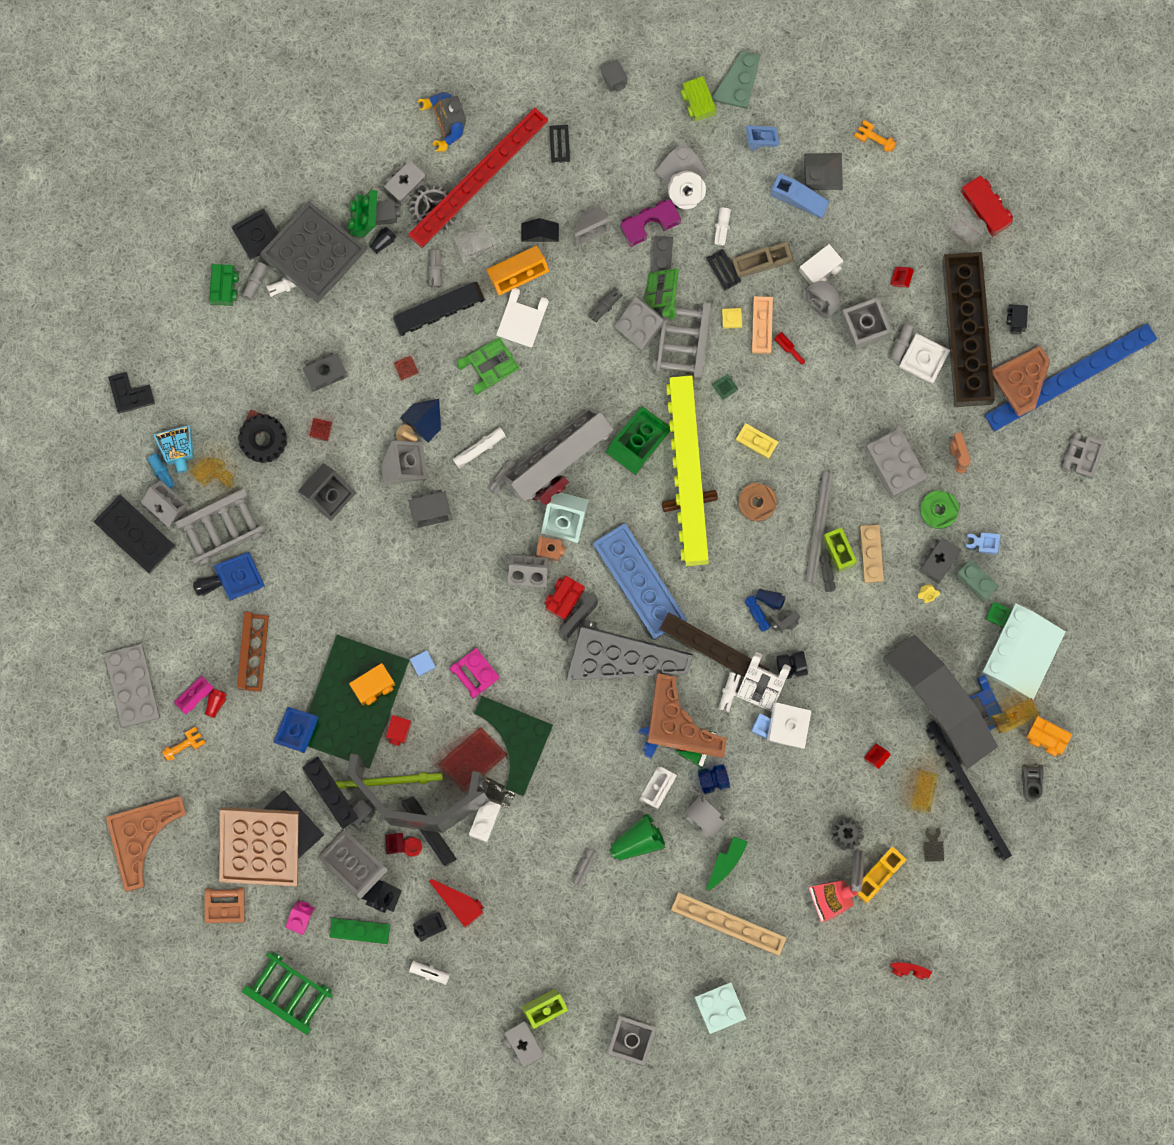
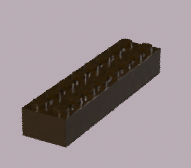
(968, 329)

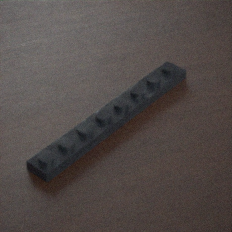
(964, 784)

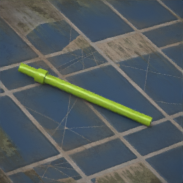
(423, 778)

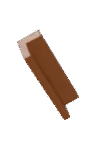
(245, 652)

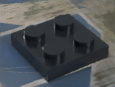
(255, 233)

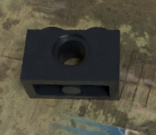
(382, 896)

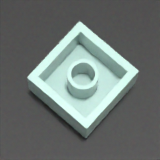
(720, 1008)

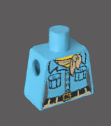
(176, 447)

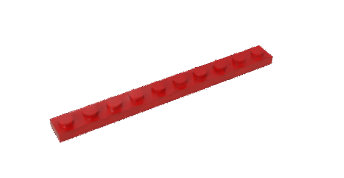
(478, 178)

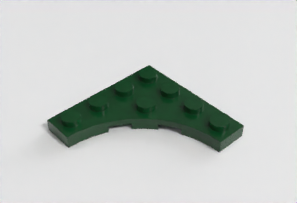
(523, 737)

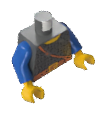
(449, 115)

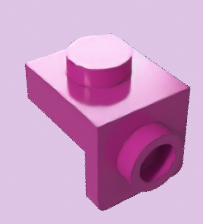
(300, 917)

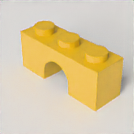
(880, 874)

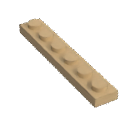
(728, 924)

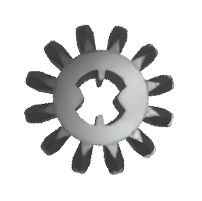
(854, 834)

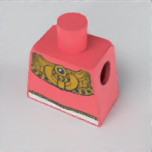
(832, 899)

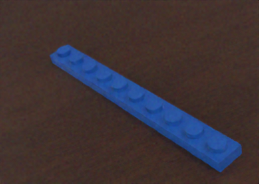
(1078, 373)

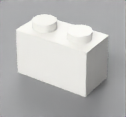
(821, 265)
(485, 821)

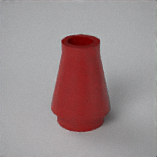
(215, 701)

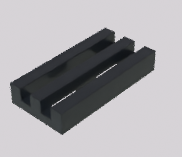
(560, 159)
(716, 256)

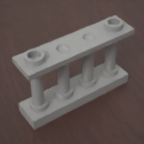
(698, 350)
(205, 516)

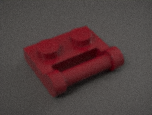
(557, 486)

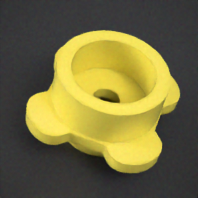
(928, 593)

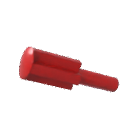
(788, 347)

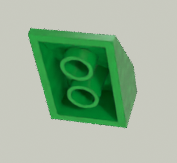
(638, 440)

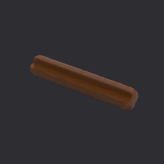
(671, 505)

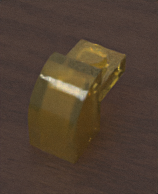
(210, 468)

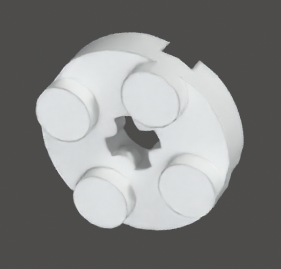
(693, 196)

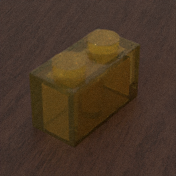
(1015, 715)
(923, 792)

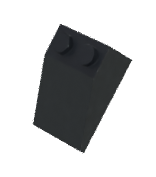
(308, 831)

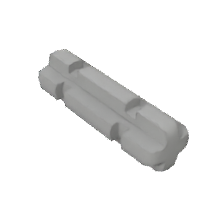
(495, 486)
(584, 867)

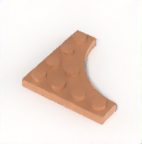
(674, 727)
(133, 834)

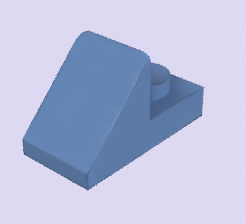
(762, 137)

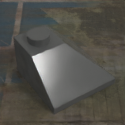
(823, 171)

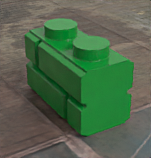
(223, 284)

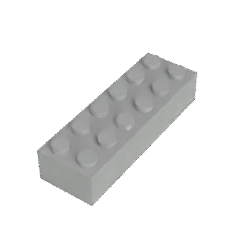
(557, 454)

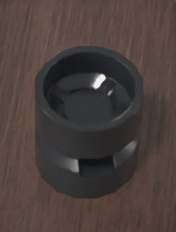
(796, 661)

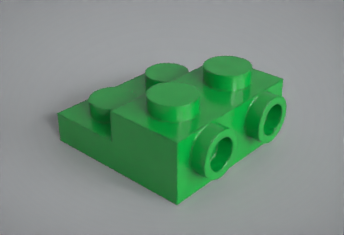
(362, 214)

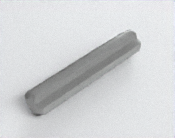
(857, 870)

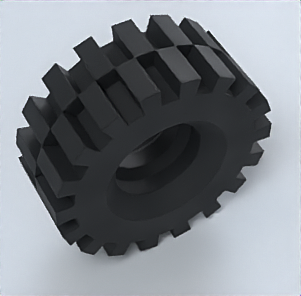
(248, 434)

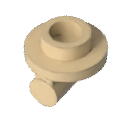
(406, 433)

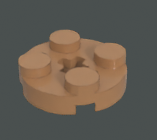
(757, 491)

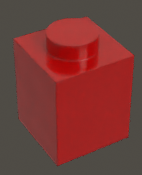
(398, 730)

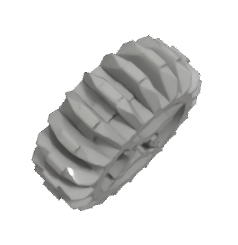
(425, 196)

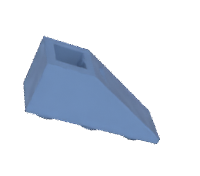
(799, 196)

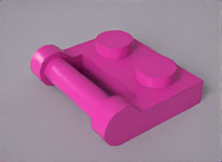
(479, 668)

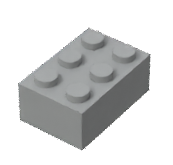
(896, 463)

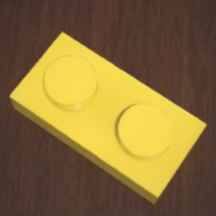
(757, 441)

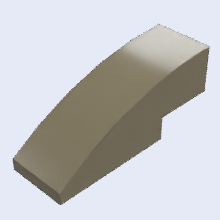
(763, 259)

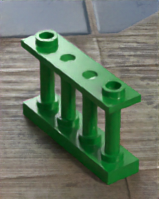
(271, 1001)

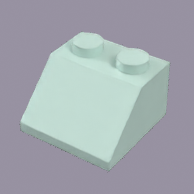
(565, 517)

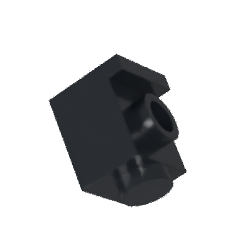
(1017, 318)

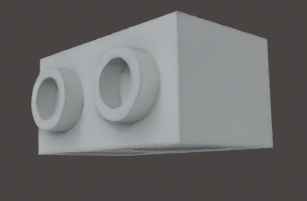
(529, 567)

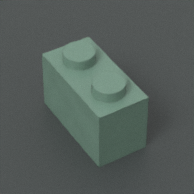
(977, 581)

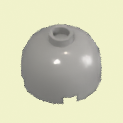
(823, 298)

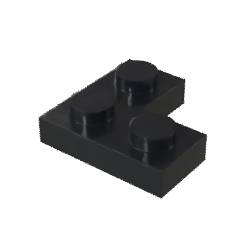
(128, 398)

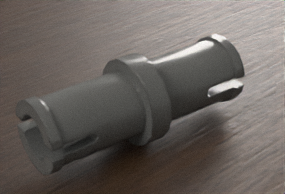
(605, 305)

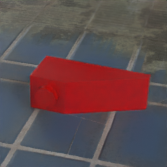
(460, 904)

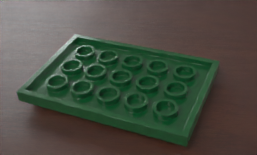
(343, 721)

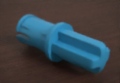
(160, 470)

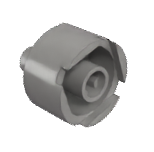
(706, 816)

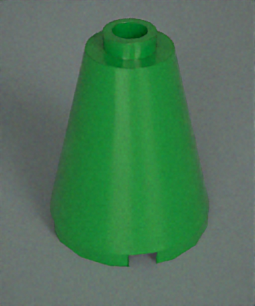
(638, 840)

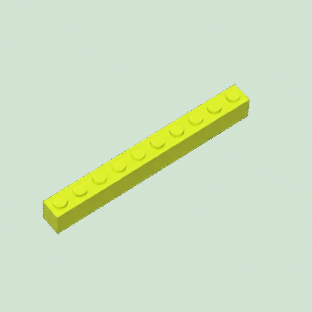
(689, 471)

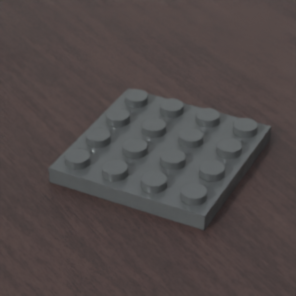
(313, 252)

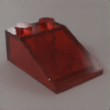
(475, 754)

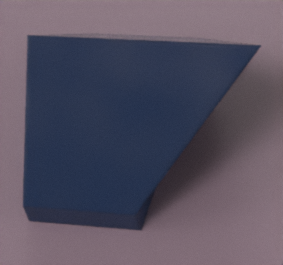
(424, 418)

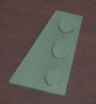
(739, 81)

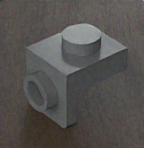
(789, 622)

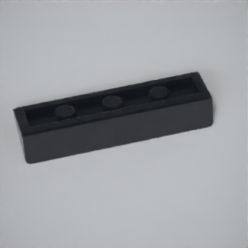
(433, 838)

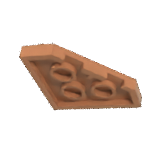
(1023, 379)

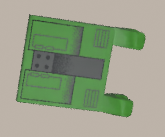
(662, 291)
(492, 364)

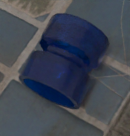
(713, 779)

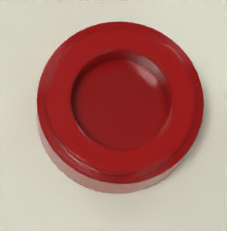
(412, 846)

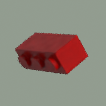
(987, 205)

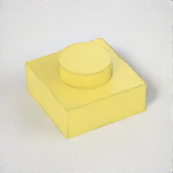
(732, 318)

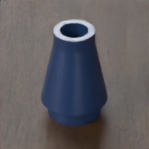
(772, 599)

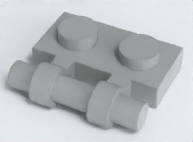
(1089, 458)

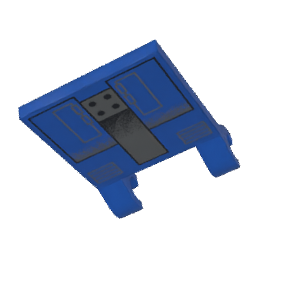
(986, 702)

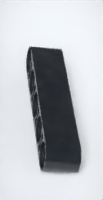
(439, 307)

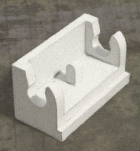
(658, 787)

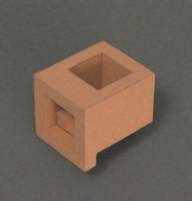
(555, 555)

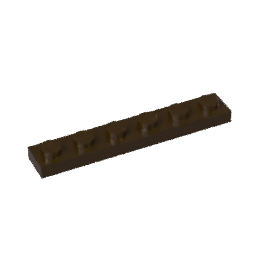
(706, 644)

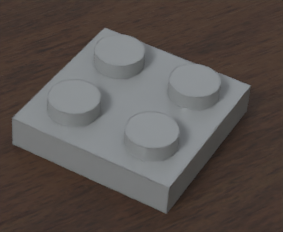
(640, 323)

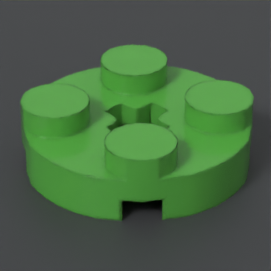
(941, 499)

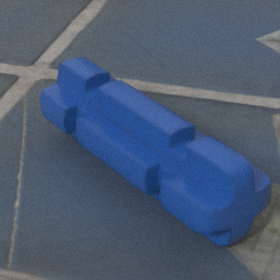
(757, 613)

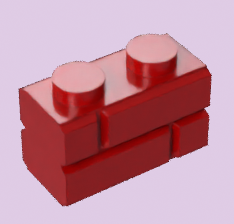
(564, 598)

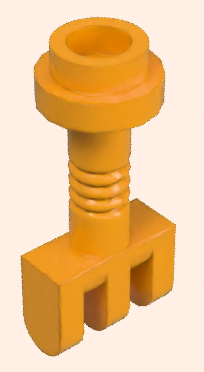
(889, 144)
(191, 740)

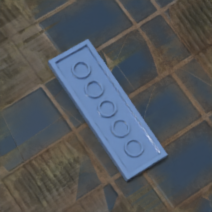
(637, 579)

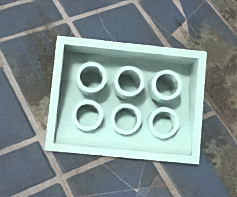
(1023, 651)

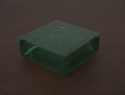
(725, 387)

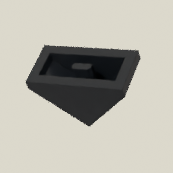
(540, 231)

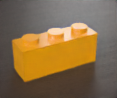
(517, 270)

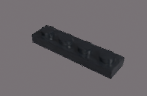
(330, 792)

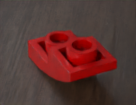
(901, 969)

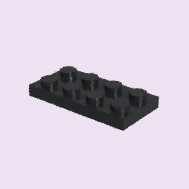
(134, 534)

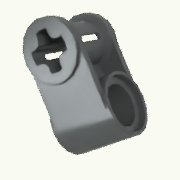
(1032, 778)

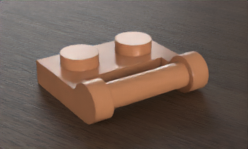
(960, 451)
(225, 911)

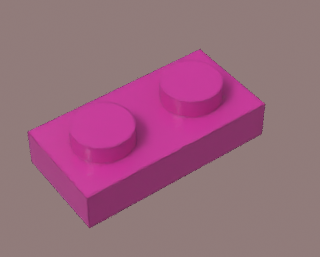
(193, 694)

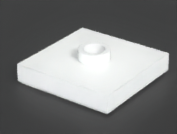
(924, 358)
(789, 725)

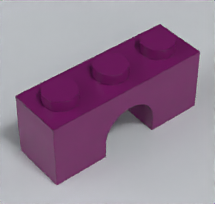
(663, 213)

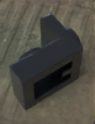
(429, 926)

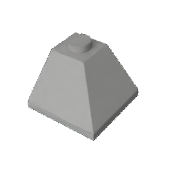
(679, 160)
(592, 224)
(404, 462)

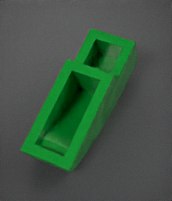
(726, 863)

